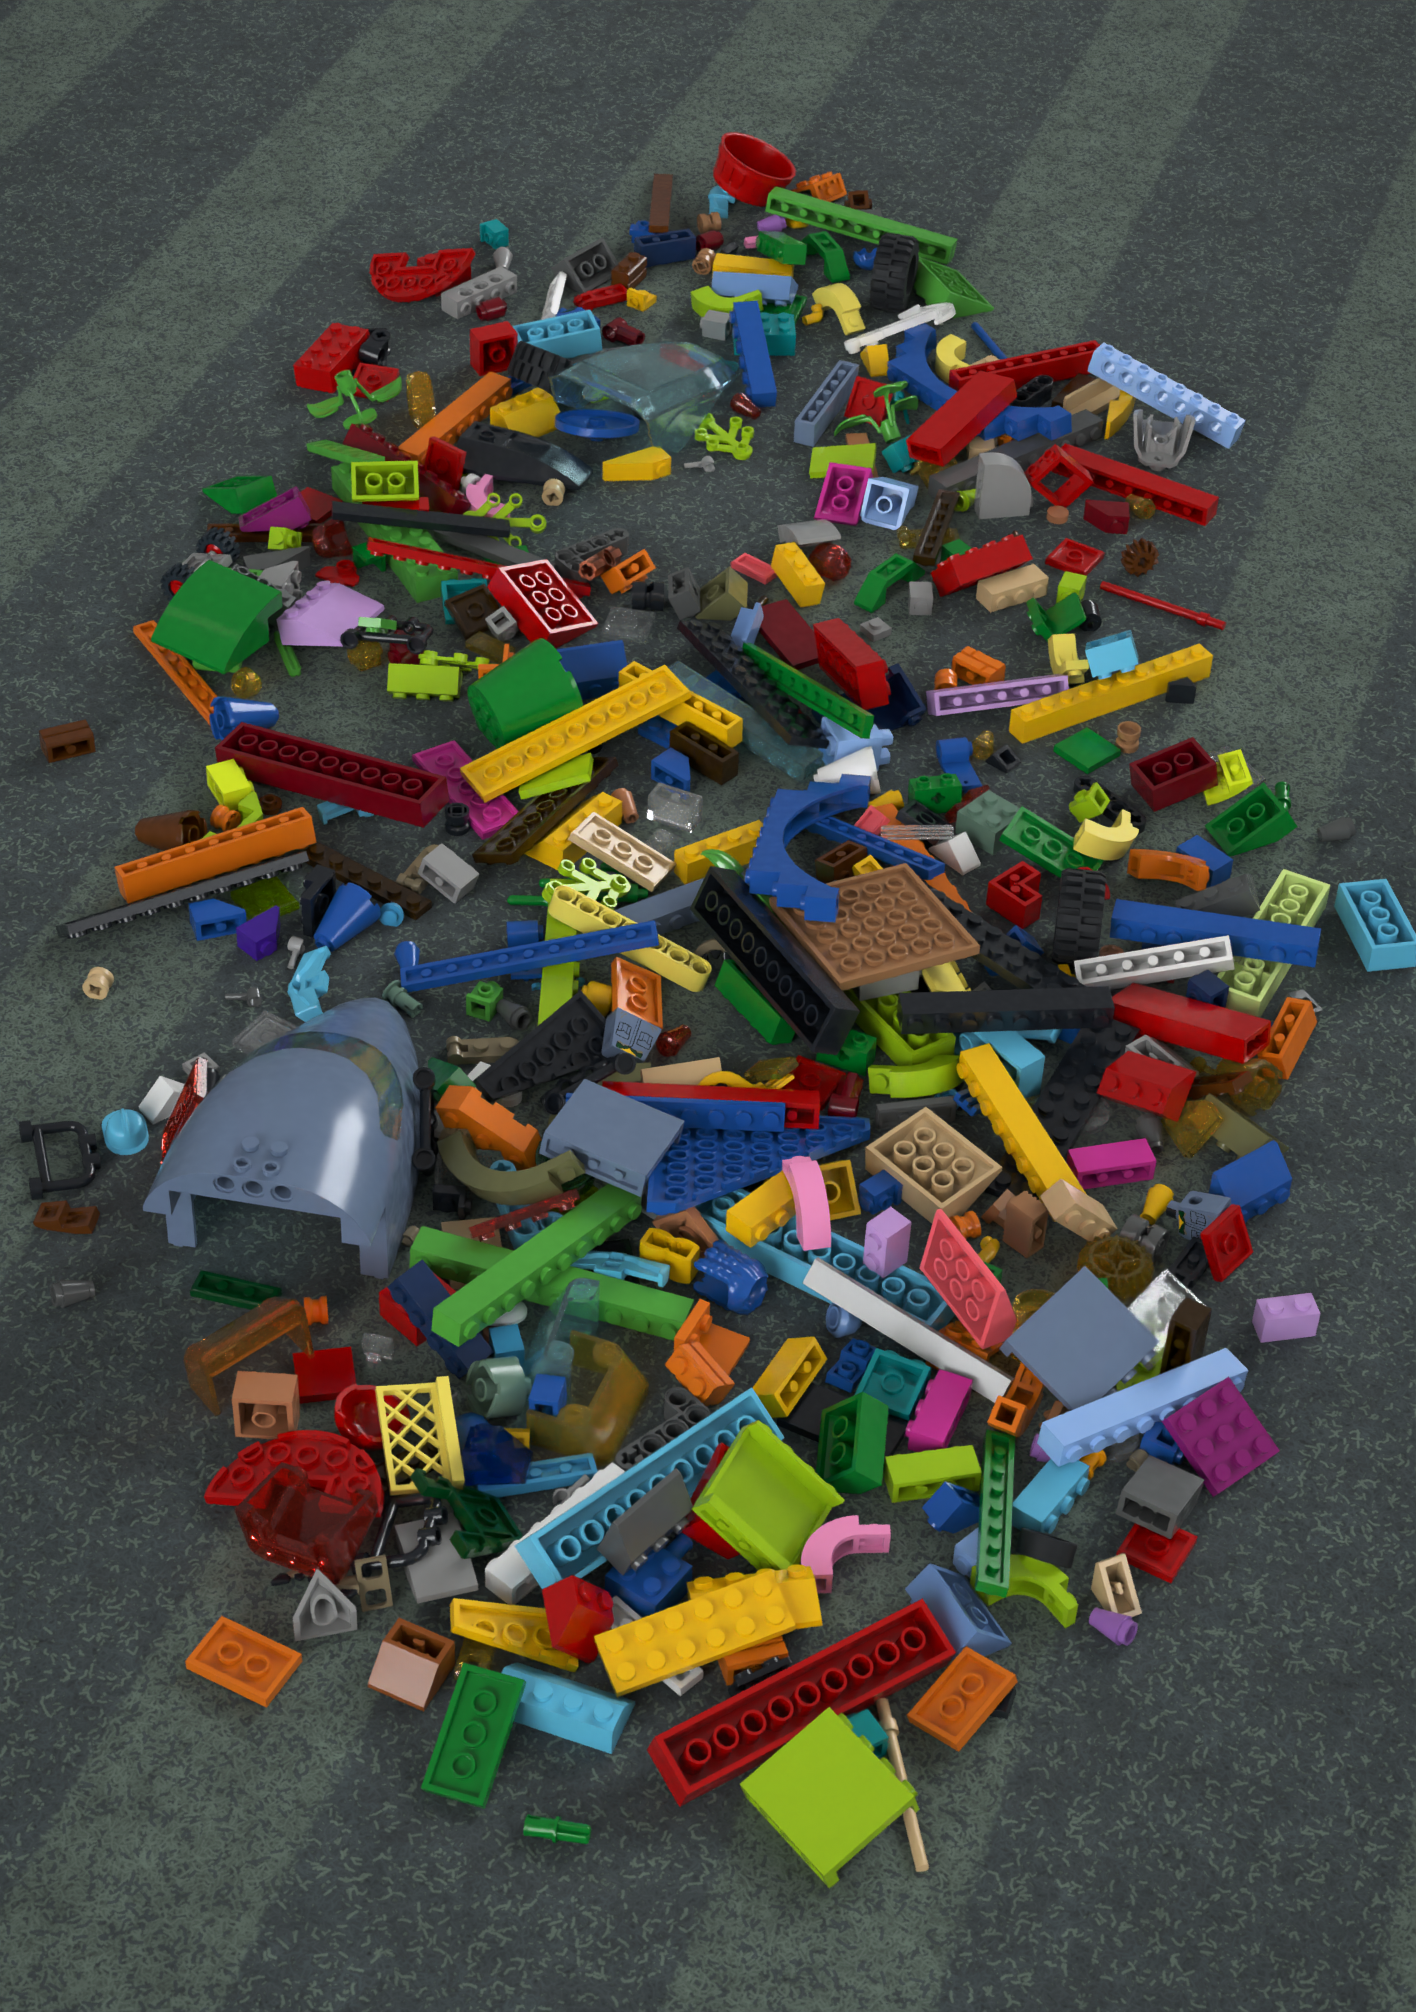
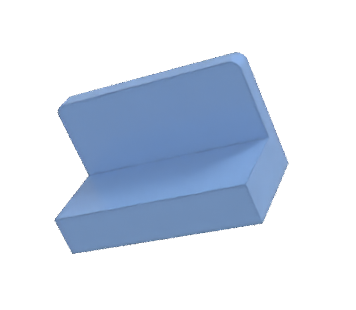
(747, 625)

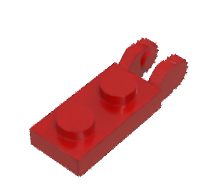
(601, 297)

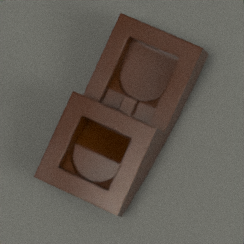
(62, 1218)

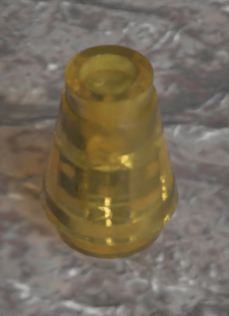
(1141, 506)
(983, 745)

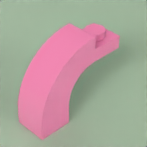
(478, 495)
(810, 1202)
(840, 1539)

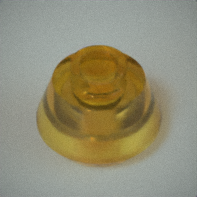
(246, 683)

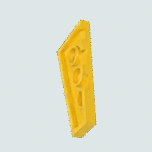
(510, 1628)

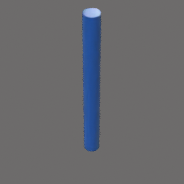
(988, 341)

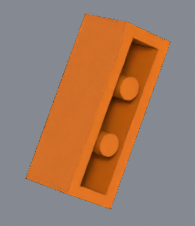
(1289, 1035)

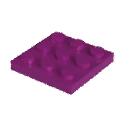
(1220, 1436)

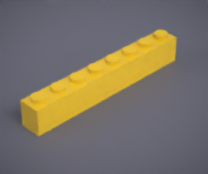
(1013, 1120)

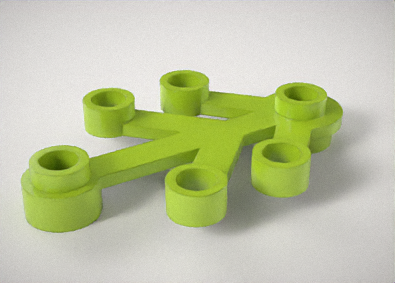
(740, 450)
(505, 511)
(459, 660)
(614, 884)

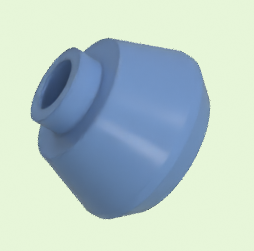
(841, 1322)

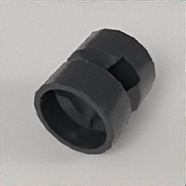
(648, 596)

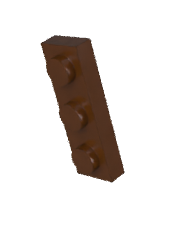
(1219, 1084)

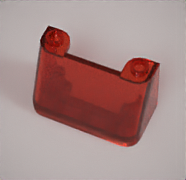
(304, 1526)

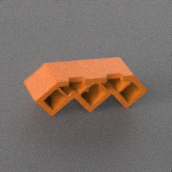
(489, 1125)

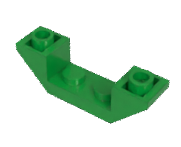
(834, 260)
(873, 591)

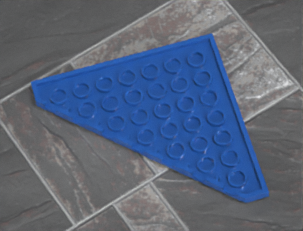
(722, 1160)

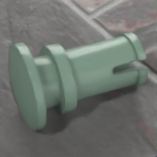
(398, 997)

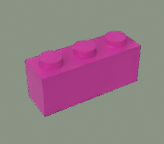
(1112, 1163)
(939, 1412)

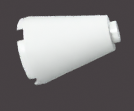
(857, 763)

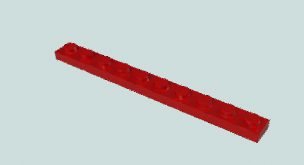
(447, 561)

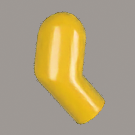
(795, 224)
(815, 316)
(989, 1249)

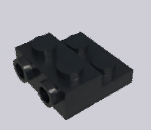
(318, 893)

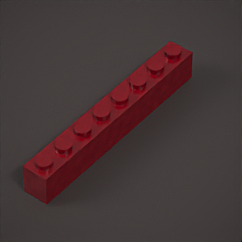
(438, 491)

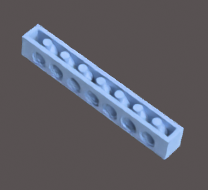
(1165, 394)

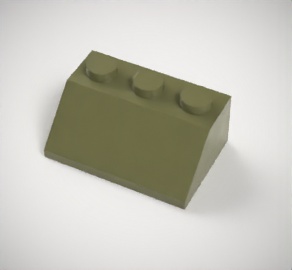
(1239, 1131)

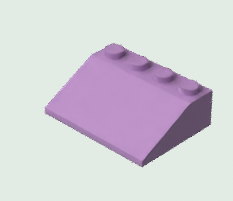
(325, 615)

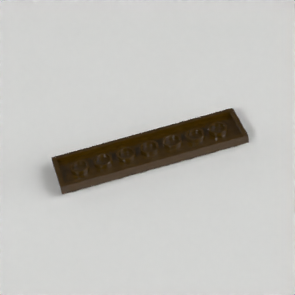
(539, 817)

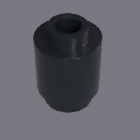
(1093, 618)

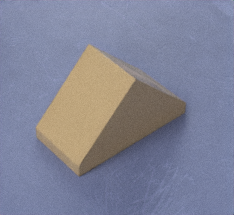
(1115, 1587)

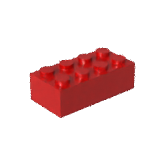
(330, 354)
(978, 564)

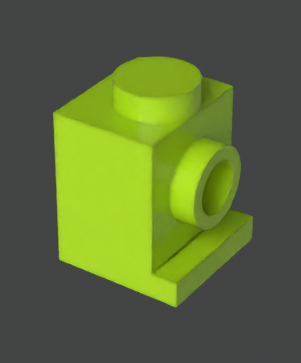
(283, 538)
(1089, 803)

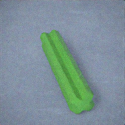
(288, 656)

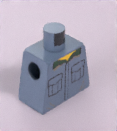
(629, 1035)
(1196, 1212)

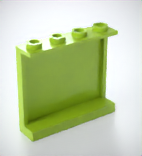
(765, 1499)
(828, 1793)

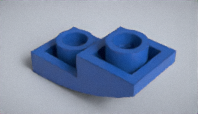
(851, 1365)

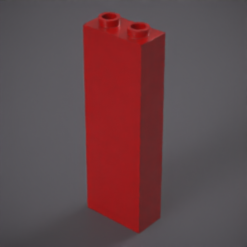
(961, 418)
(1192, 1023)

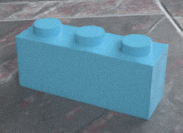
(1050, 1496)

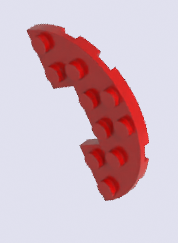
(415, 283)
(324, 1456)

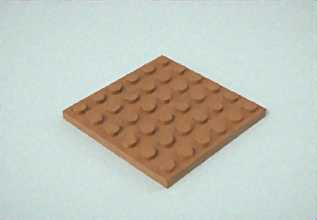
(882, 929)

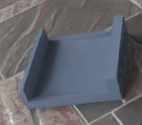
(612, 1136)
(1082, 1342)

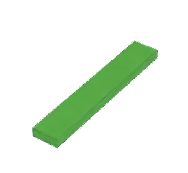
(342, 452)

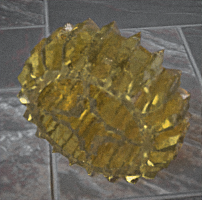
(420, 398)
(1121, 1262)

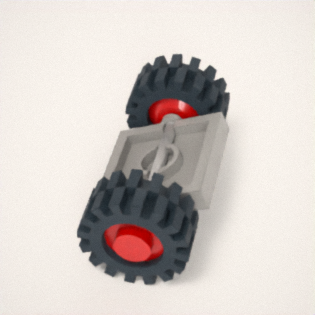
(212, 546)

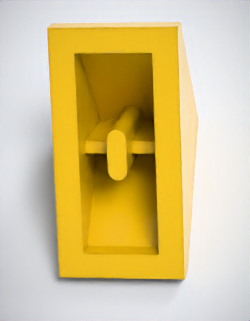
(875, 359)

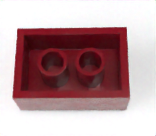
(1173, 774)

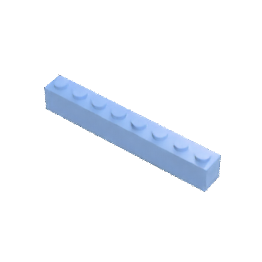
(1135, 1408)

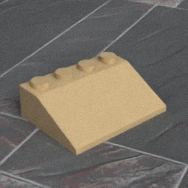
(933, 1165)

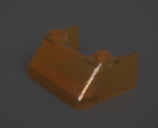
(242, 1338)

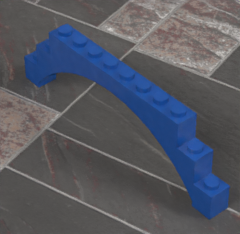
(1018, 422)
(789, 813)

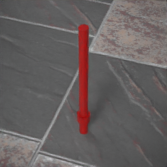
(1201, 618)

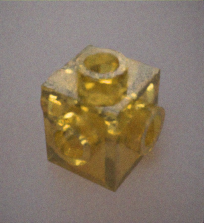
(365, 655)

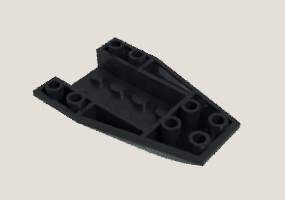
(519, 457)

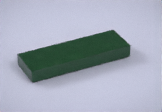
(232, 1290)

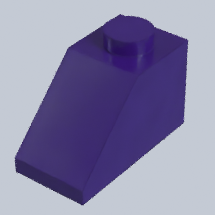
(260, 934)

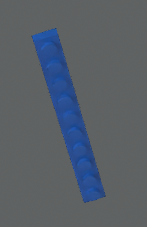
(529, 956)

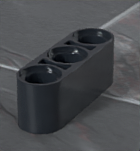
(1034, 393)

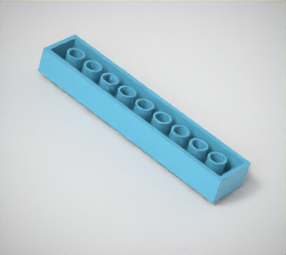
(788, 1262)
(571, 1540)

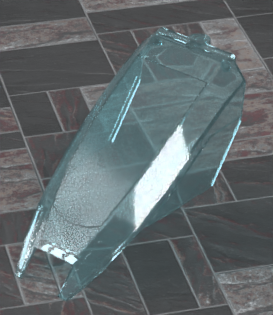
(662, 381)

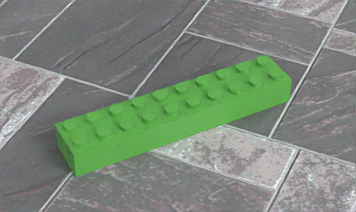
(419, 580)

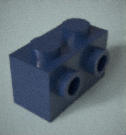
(1208, 989)

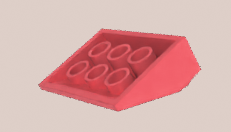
(967, 1284)

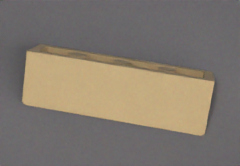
(1093, 397)

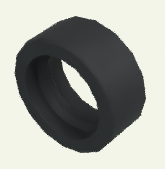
(1046, 1548)

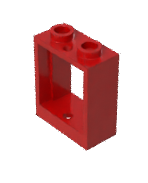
(1071, 488)

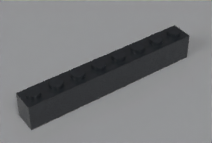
(1005, 1010)

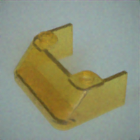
(611, 1412)

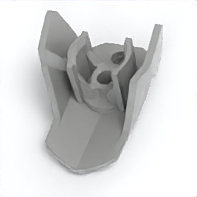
(1161, 440)

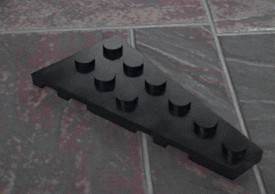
(549, 1052)

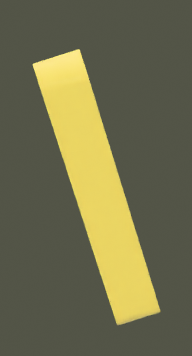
(665, 959)

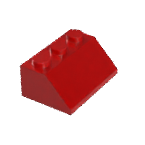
(1147, 1085)

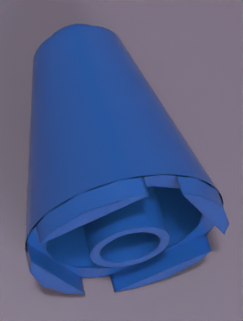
(232, 711)
(346, 916)

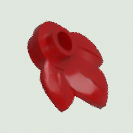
(342, 573)

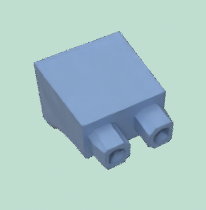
(887, 502)
(845, 743)

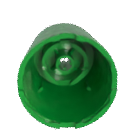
(523, 694)

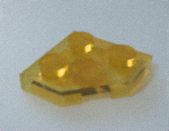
(1195, 1126)

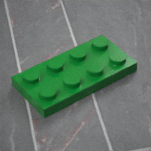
(1045, 844)
(473, 1735)

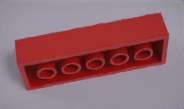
(851, 664)

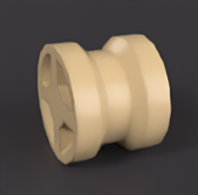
(553, 492)
(98, 983)

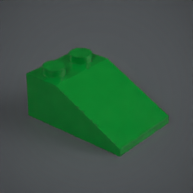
(242, 492)
(1251, 822)

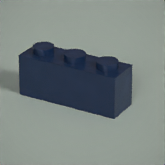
(666, 247)

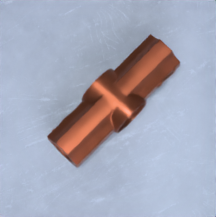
(600, 563)

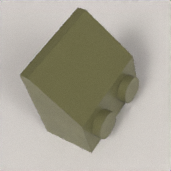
(723, 596)

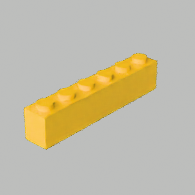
(697, 710)

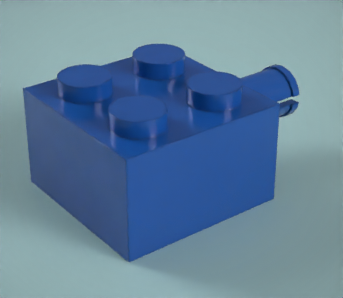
(657, 1583)

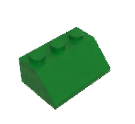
(853, 1444)

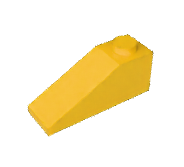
(639, 465)

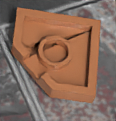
(688, 1225)

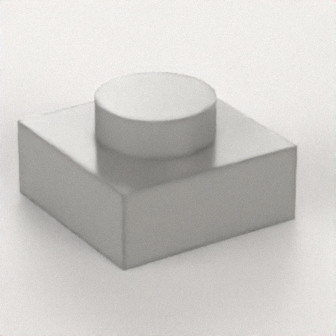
(875, 629)

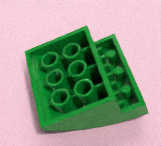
(218, 617)

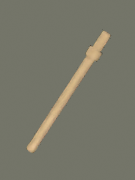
(910, 1819)

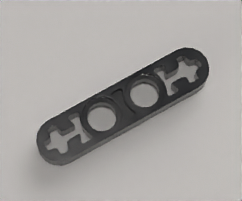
(1116, 803)

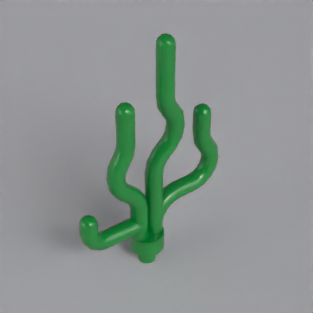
(632, 896)

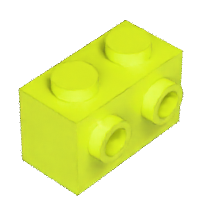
(228, 783)

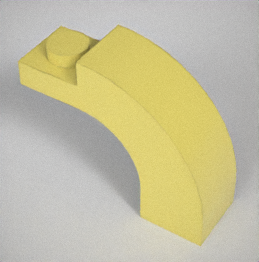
(844, 303)
(949, 356)
(1065, 659)
(1104, 841)

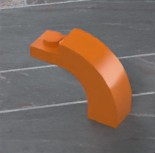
(1168, 866)
(1017, 1408)

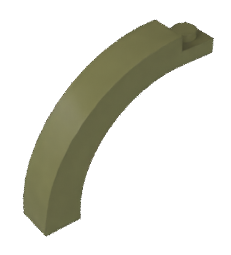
(507, 1187)

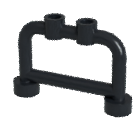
(415, 643)
(556, 1097)
(87, 1143)
(424, 1158)
(427, 1536)

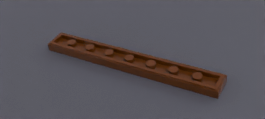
(660, 203)

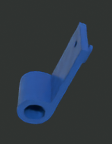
(954, 759)
(521, 934)

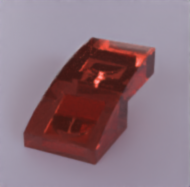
(951, 815)

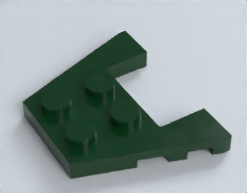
(481, 1514)

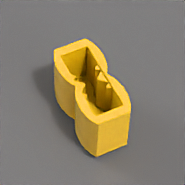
(676, 1252)

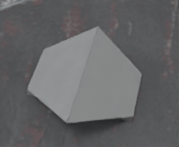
(323, 1610)

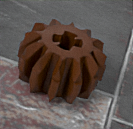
(1139, 557)

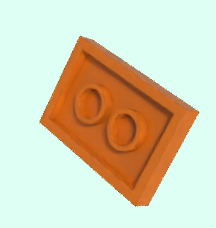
(637, 991)
(243, 1661)
(962, 1698)

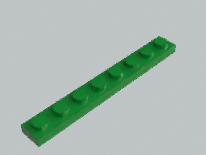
(995, 1514)

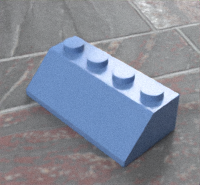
(774, 288)

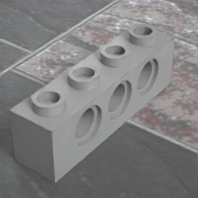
(465, 297)

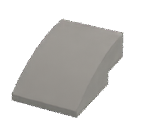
(808, 533)
(442, 1569)

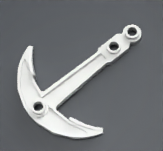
(910, 318)

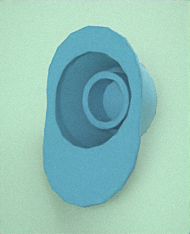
(125, 1132)

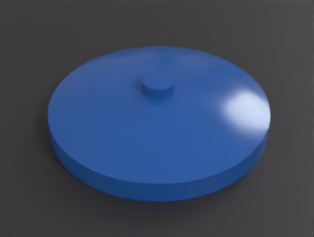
(597, 423)

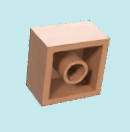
(265, 1404)

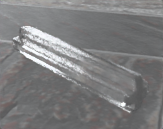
(916, 832)

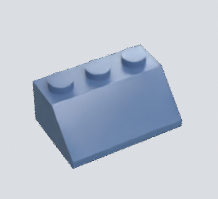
(958, 1610)

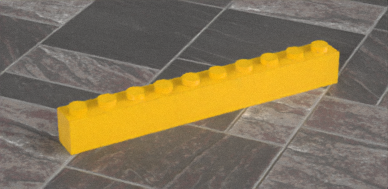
(1108, 694)

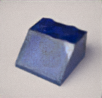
(494, 1457)

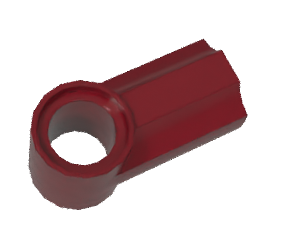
(621, 331)
(846, 1099)

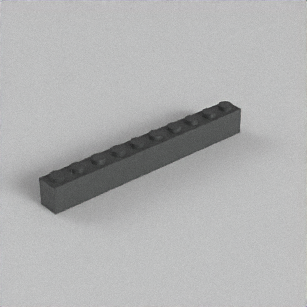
(963, 476)

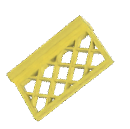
(444, 1427)

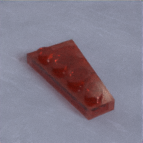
(535, 1211)

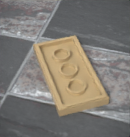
(622, 851)

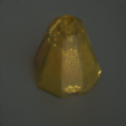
(1259, 1092)

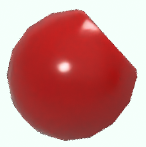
(358, 1416)

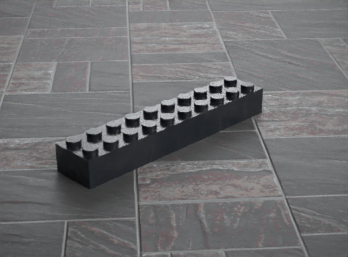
(774, 961)

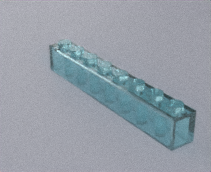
(757, 734)

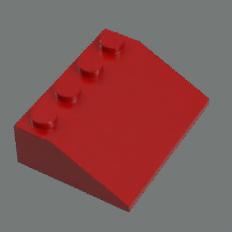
(541, 602)

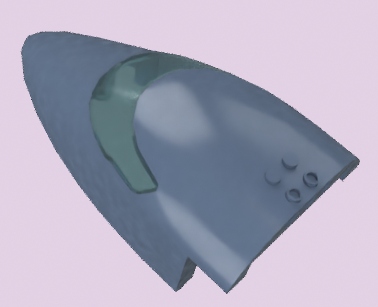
(311, 1128)

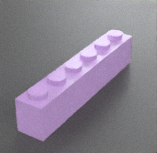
(994, 694)

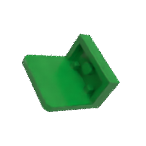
(1057, 619)

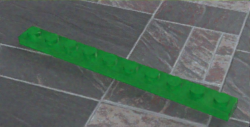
(812, 693)

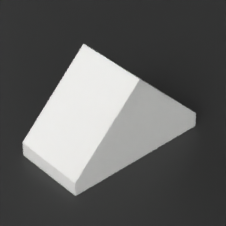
(957, 853)
(161, 1099)

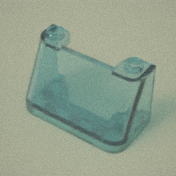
(572, 1310)

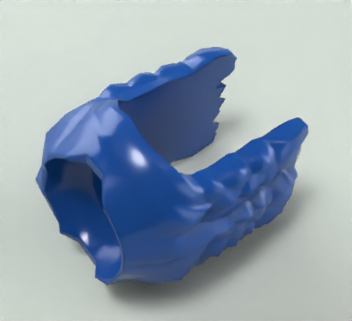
(731, 1278)

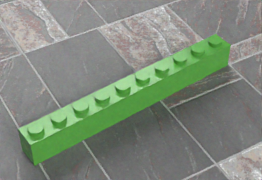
(856, 223)
(534, 1264)
(619, 1300)

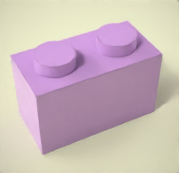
(886, 1242)
(1286, 1317)

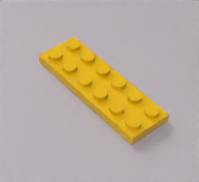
(694, 1633)

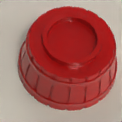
(751, 168)

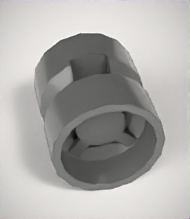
(1152, 1237)

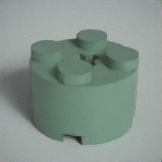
(497, 1387)

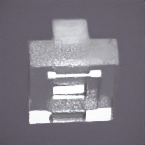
(377, 1349)

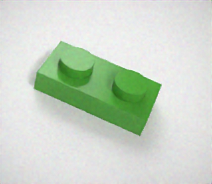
(377, 625)

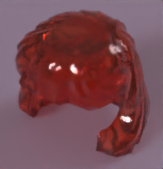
(331, 540)
(830, 561)

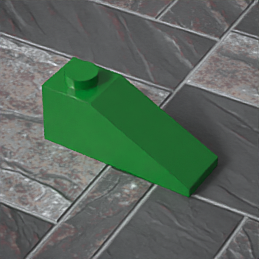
(446, 1075)

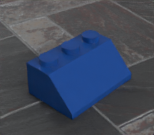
(595, 667)
(1254, 1180)

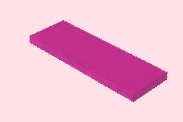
(447, 761)

